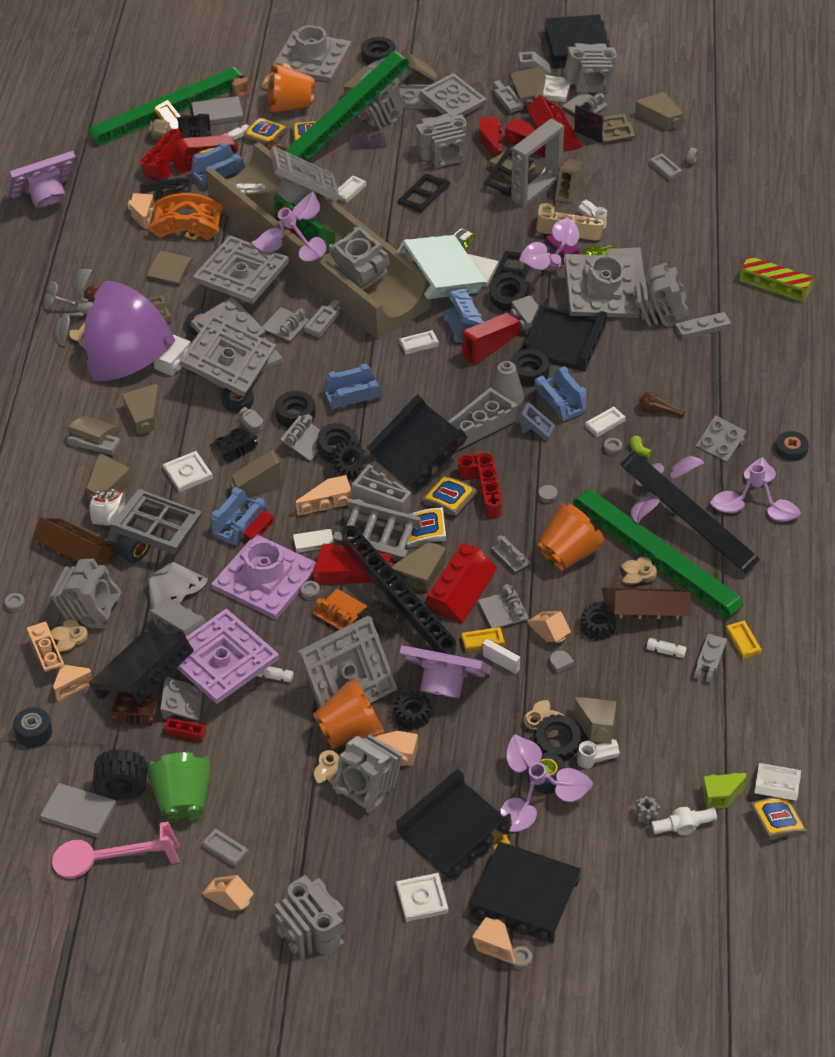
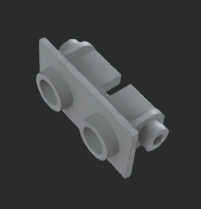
(510, 554)

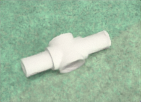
(684, 821)

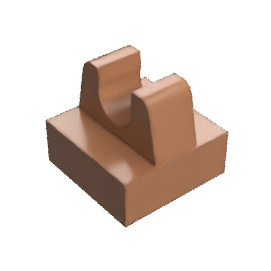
(241, 87)

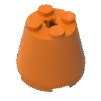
(289, 90)
(569, 538)
(347, 716)

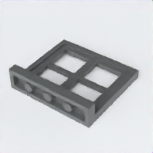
(131, 510)

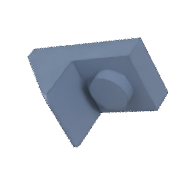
(535, 420)

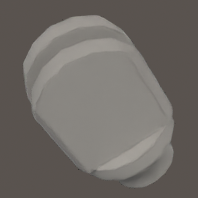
(251, 420)

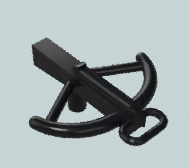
(160, 184)

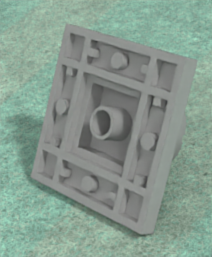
(314, 53)
(301, 178)
(240, 270)
(601, 284)
(227, 355)
(345, 656)

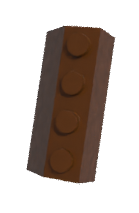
(73, 541)
(647, 602)

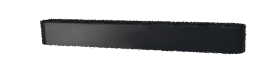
(690, 512)
(396, 583)

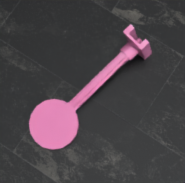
(77, 856)

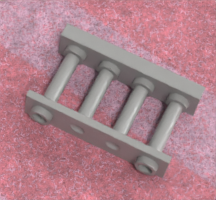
(410, 520)

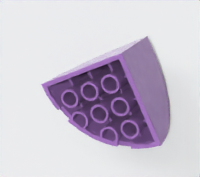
(123, 332)

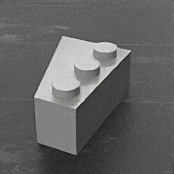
(379, 491)
(175, 619)

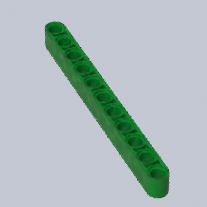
(180, 99)
(349, 106)
(661, 554)

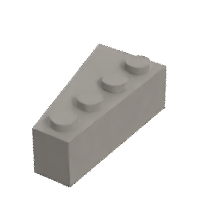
(485, 415)

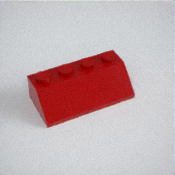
(543, 110)
(461, 583)

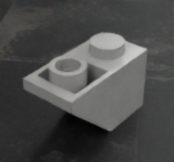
(530, 60)
(524, 311)

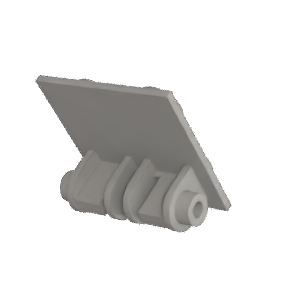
(595, 101)
(286, 323)
(302, 437)
(721, 438)
(503, 608)
(180, 699)

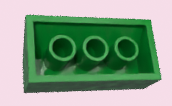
(309, 228)

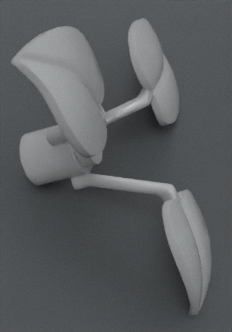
(81, 306)

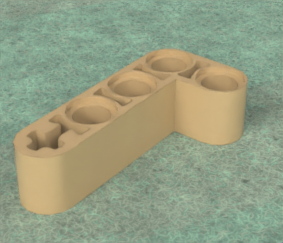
(588, 227)

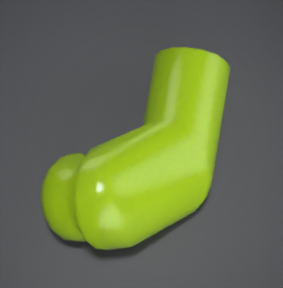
(636, 445)

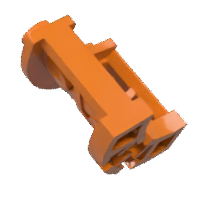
(201, 223)

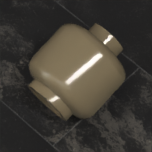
(159, 128)

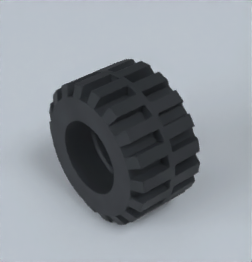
(120, 774)

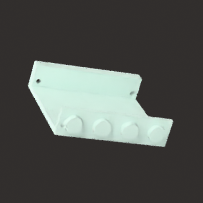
(444, 265)

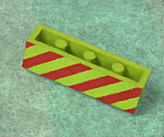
(776, 278)

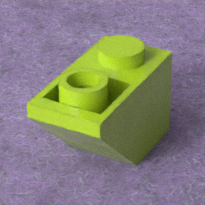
(722, 790)

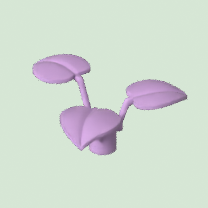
(272, 239)
(536, 253)
(757, 474)
(648, 503)
(526, 754)

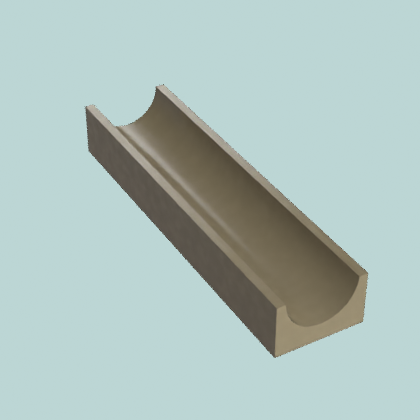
(379, 307)

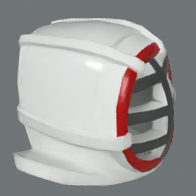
(106, 506)

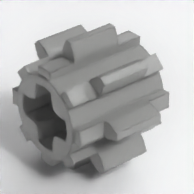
(646, 810)

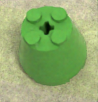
(180, 785)

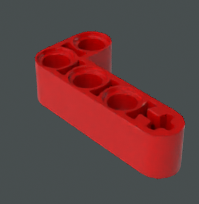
(188, 147)
(156, 160)
(482, 467)

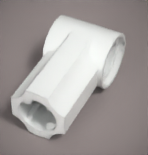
(589, 209)
(591, 752)

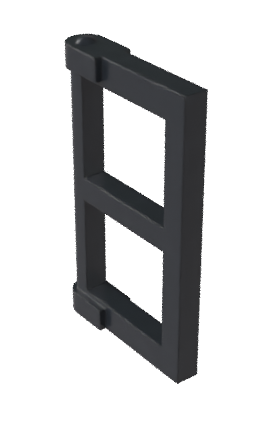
(498, 166)
(431, 196)
(509, 254)

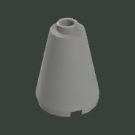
(508, 383)

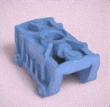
(220, 159)
(462, 315)
(351, 386)
(569, 390)
(230, 513)

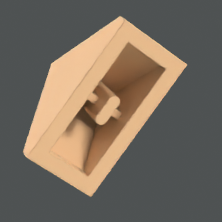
(71, 680)

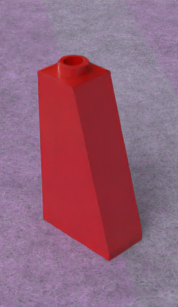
(488, 337)
(338, 567)

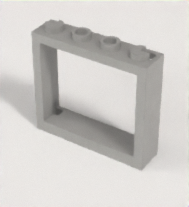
(550, 133)

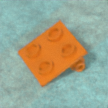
(338, 609)

